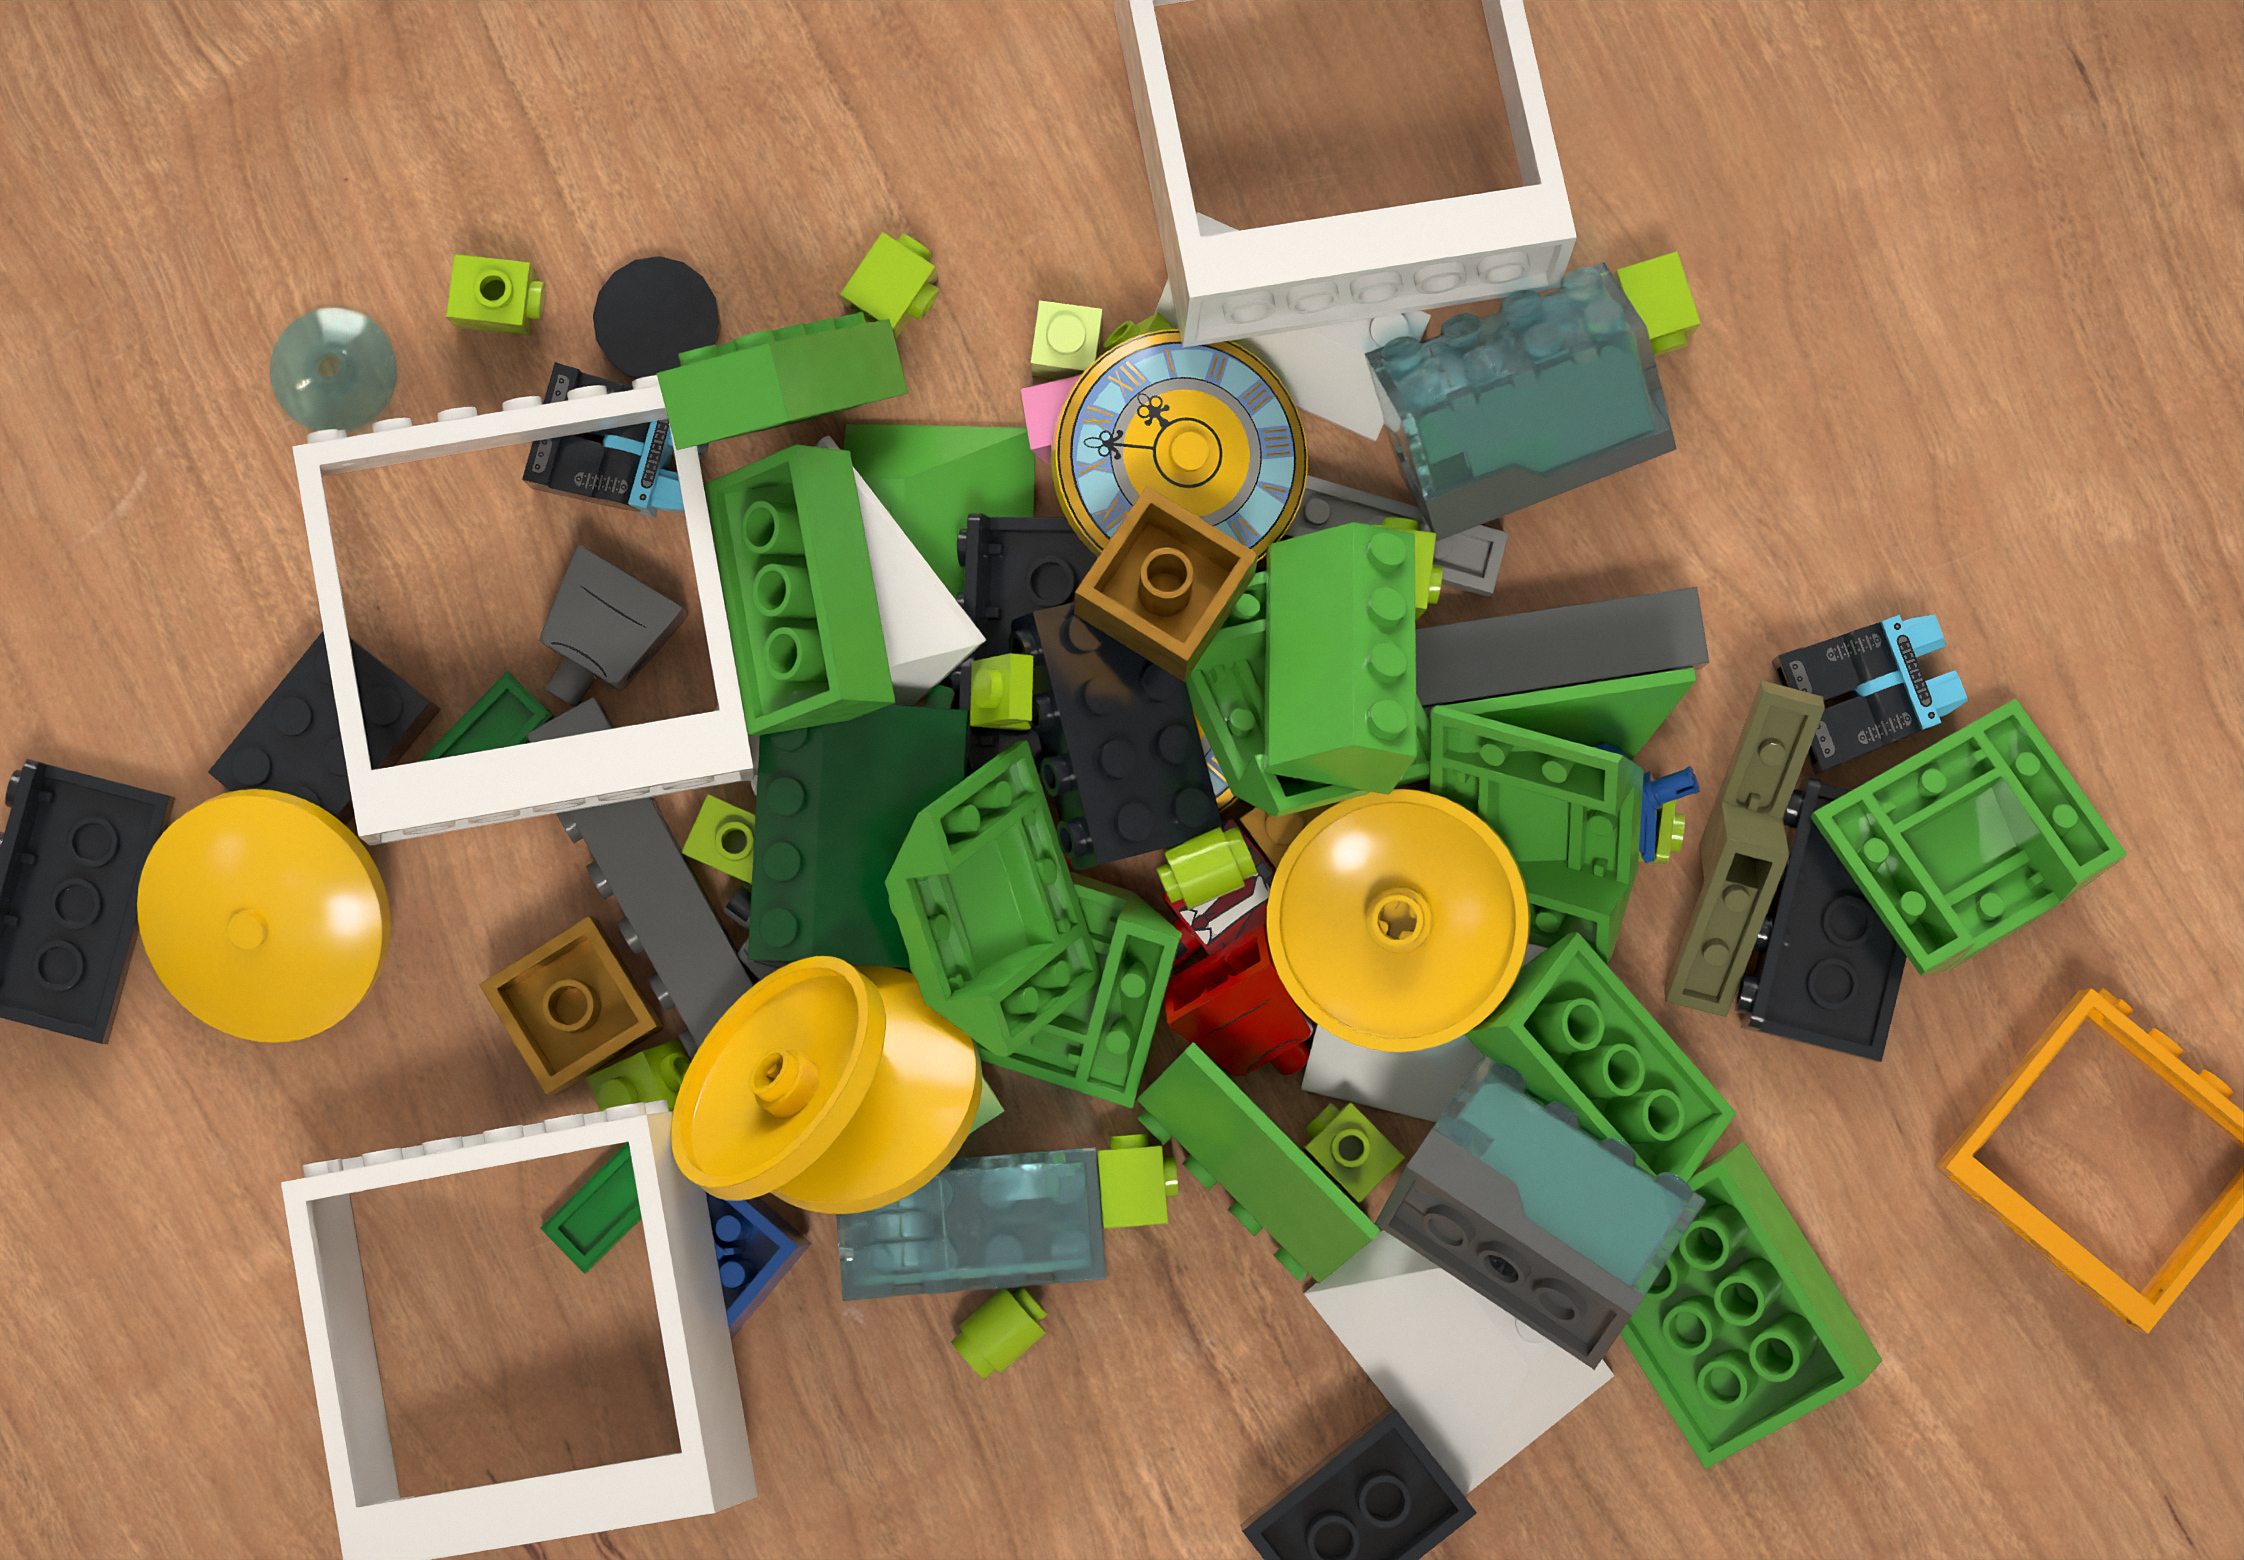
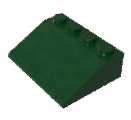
(832, 824)

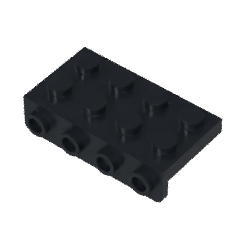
(1010, 572)
(1112, 742)
(71, 895)
(1824, 954)

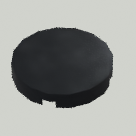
(653, 314)

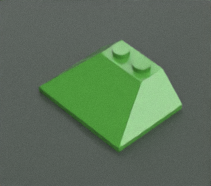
(941, 475)
(1230, 707)
(1591, 714)
(1560, 811)
(1969, 839)
(992, 907)
(1108, 1031)

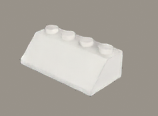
(1323, 364)

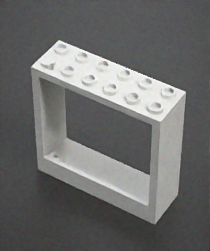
(1361, 260)
(544, 774)
(712, 1431)

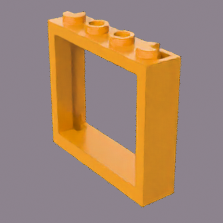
(2160, 1058)

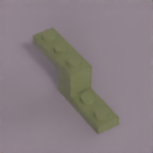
(1744, 848)

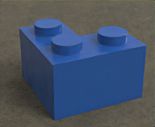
(752, 1253)

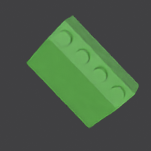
(1256, 1165)
(1744, 1318)

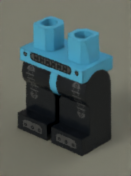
(622, 472)
(1887, 686)

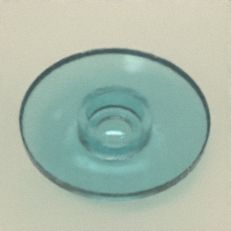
(355, 392)

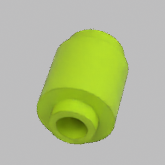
(1206, 867)
(1000, 1331)

